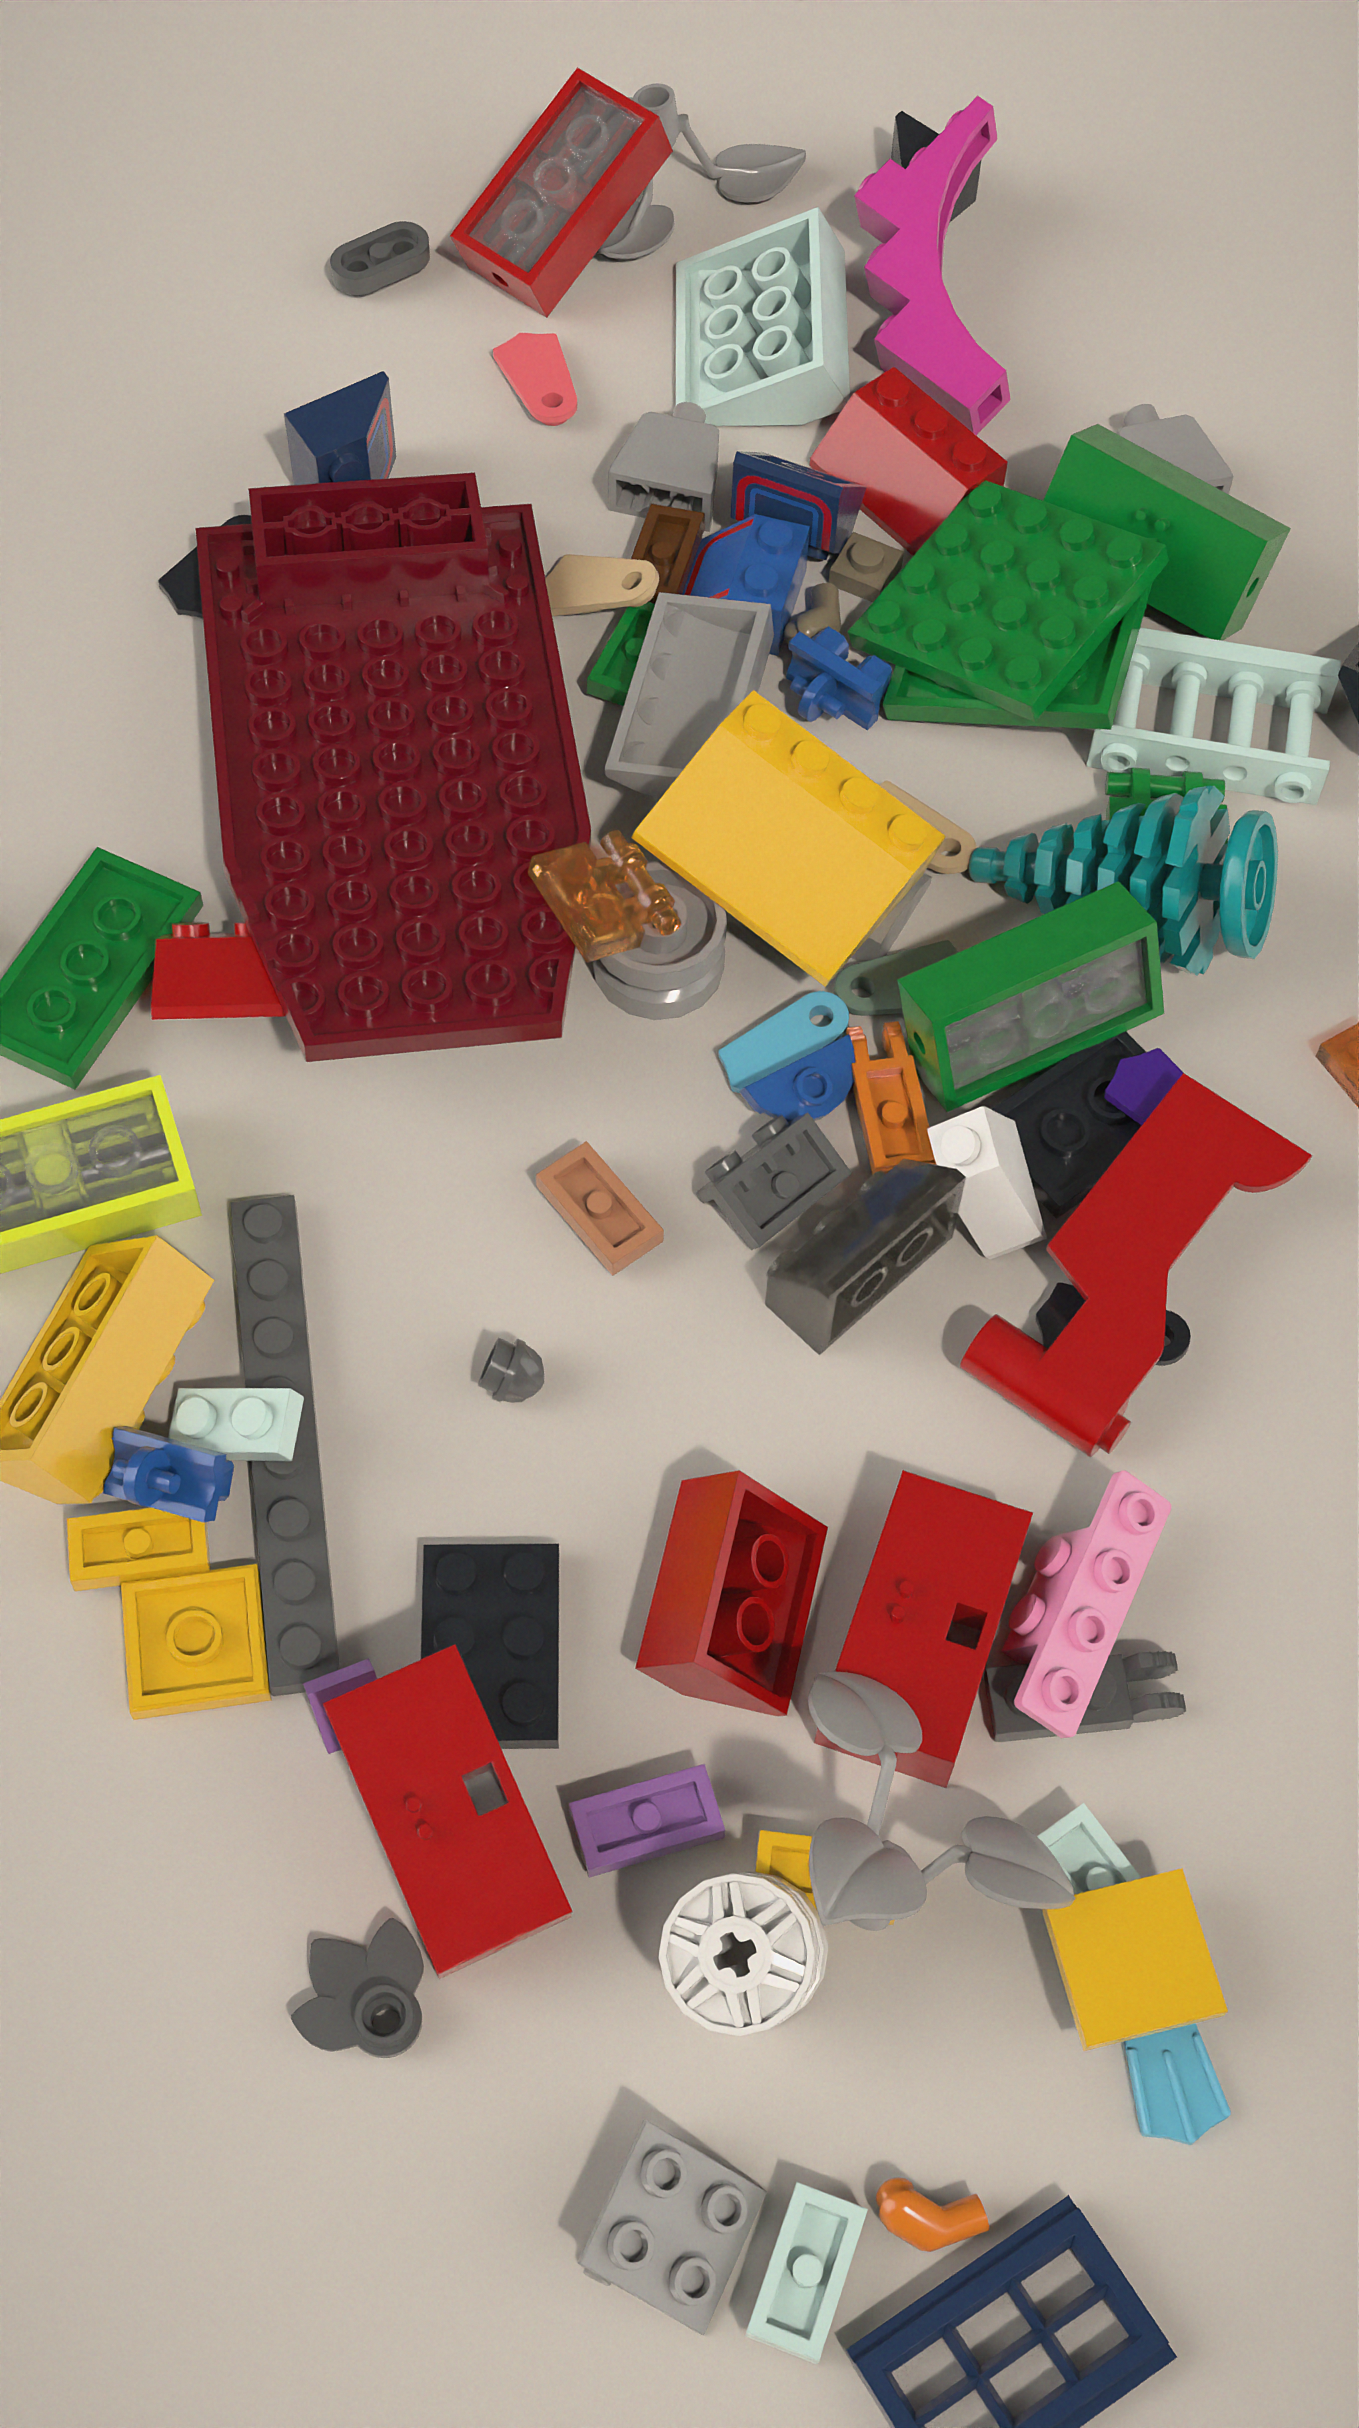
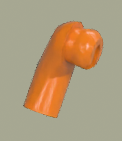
(923, 2221)

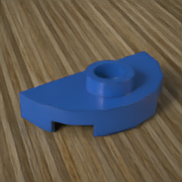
(807, 1085)

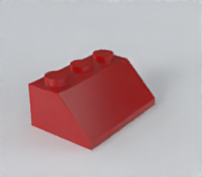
(907, 456)
(210, 975)
(733, 1594)

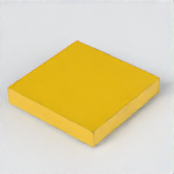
(195, 1641)
(1134, 1960)

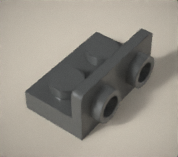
(775, 1178)

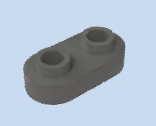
(380, 258)

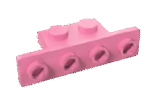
(1081, 1602)

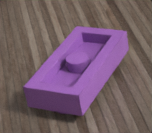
(646, 1820)

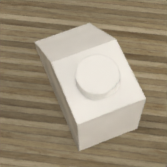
(998, 1191)

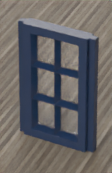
(1017, 2337)

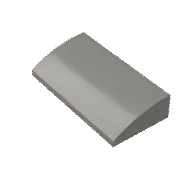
(689, 677)

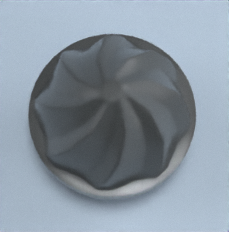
(512, 1371)

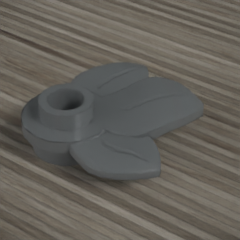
(359, 1985)

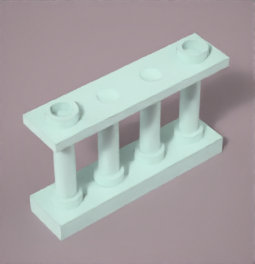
(1228, 671)

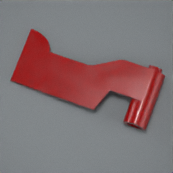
(1120, 1259)

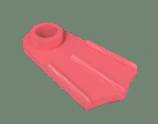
(539, 376)

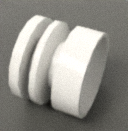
(782, 1972)

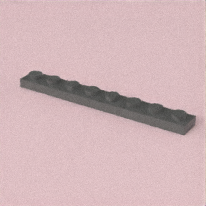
(286, 1493)

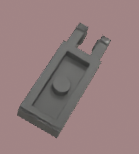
(1108, 1707)

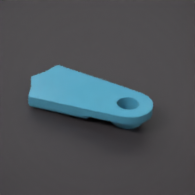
(784, 1039)
(1175, 2085)

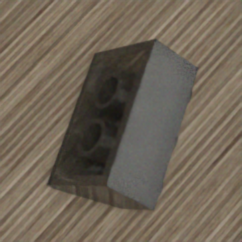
(864, 1250)

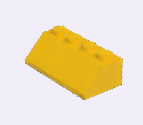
(96, 1366)

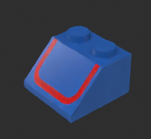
(755, 563)

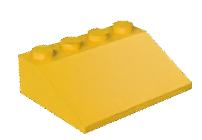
(789, 837)

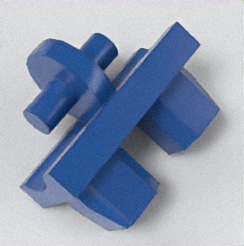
(833, 684)
(168, 1474)

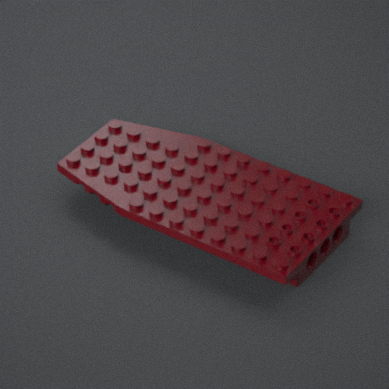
(392, 761)

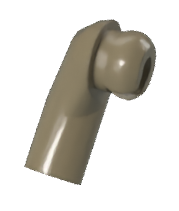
(824, 613)

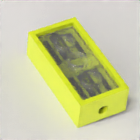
(91, 1173)

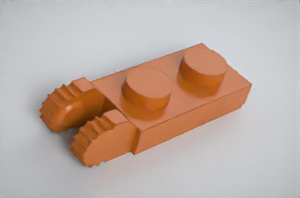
(889, 1101)

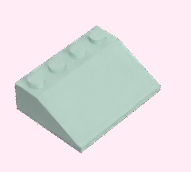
(765, 326)

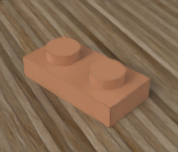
(599, 1208)

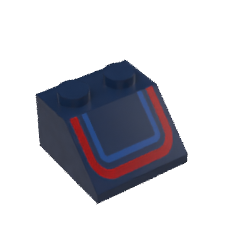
(343, 434)
(796, 495)

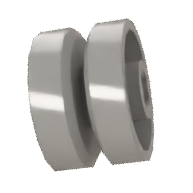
(673, 971)

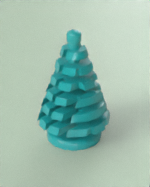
(1166, 861)

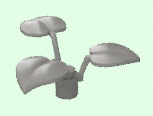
(744, 173)
(877, 1881)

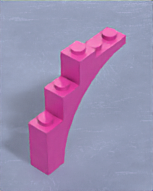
(904, 273)

